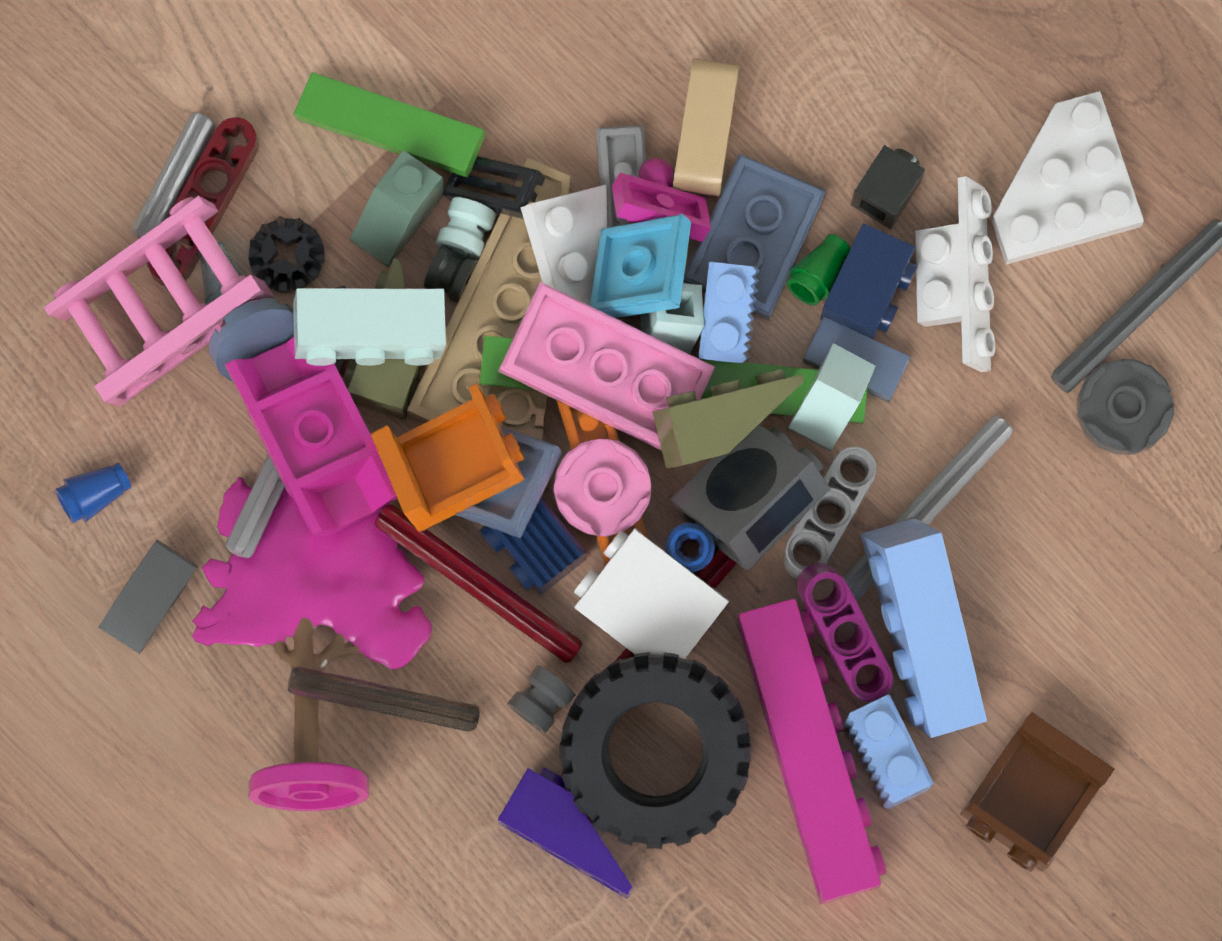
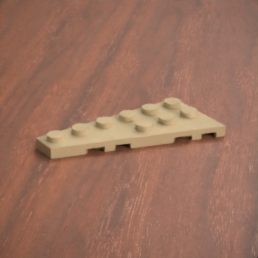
(491, 307)

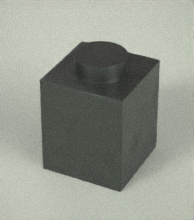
(888, 185)

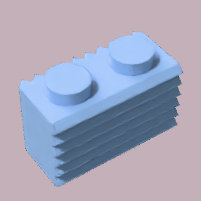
(728, 312)
(888, 752)

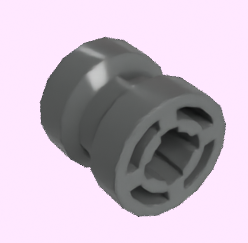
(539, 702)

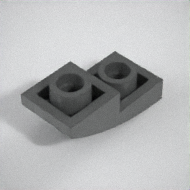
(148, 596)

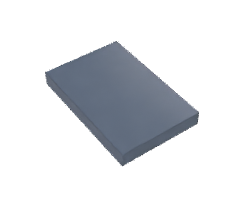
(759, 224)

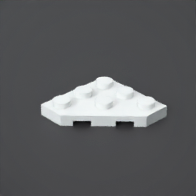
(1068, 185)

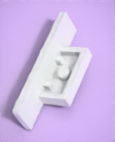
(955, 275)

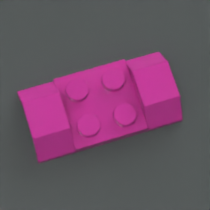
(313, 438)

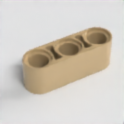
(706, 127)

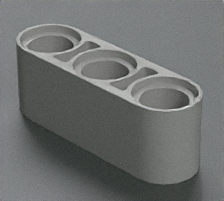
(843, 495)

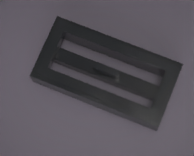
(522, 194)

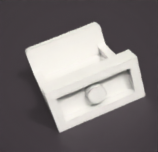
(648, 598)

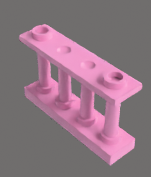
(161, 349)

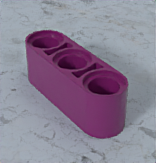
(860, 648)

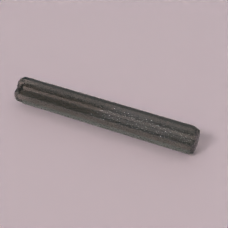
(383, 699)

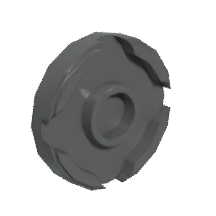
(1125, 407)

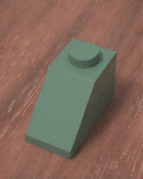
(397, 208)

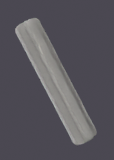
(175, 173)

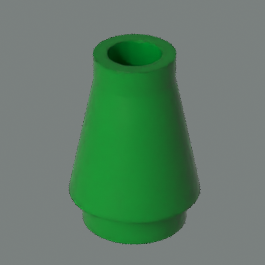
(817, 272)

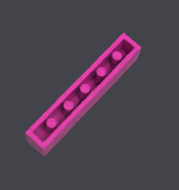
(809, 752)

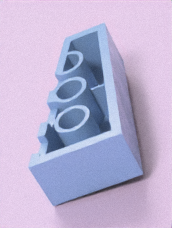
(924, 626)

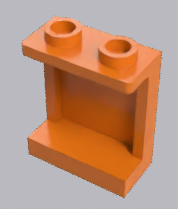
(451, 460)

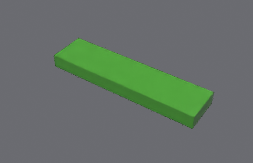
(389, 124)

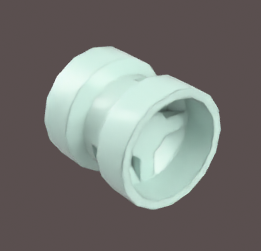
(466, 227)

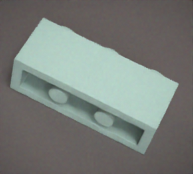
(369, 325)

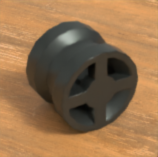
(449, 273)

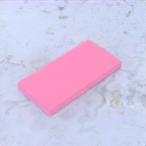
(599, 364)

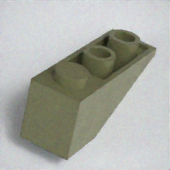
(385, 386)
(714, 425)

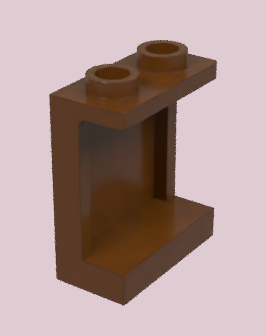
(1035, 793)

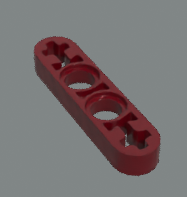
(241, 157)

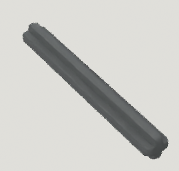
(1139, 307)

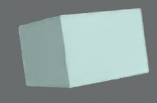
(832, 397)

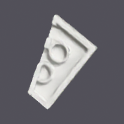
(567, 239)

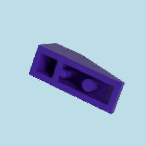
(549, 819)

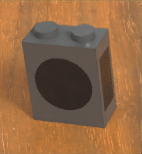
(753, 494)

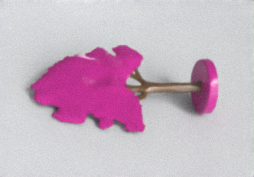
(287, 591)

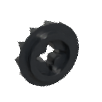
(284, 275)

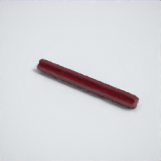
(479, 584)

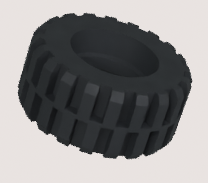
(647, 817)

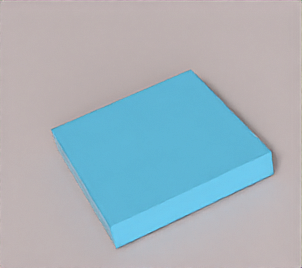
(641, 267)

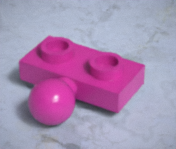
(654, 198)

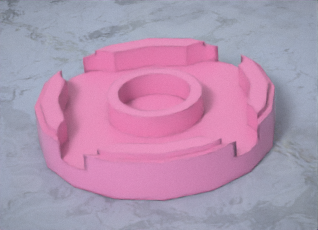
(602, 501)

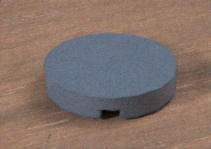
(251, 331)

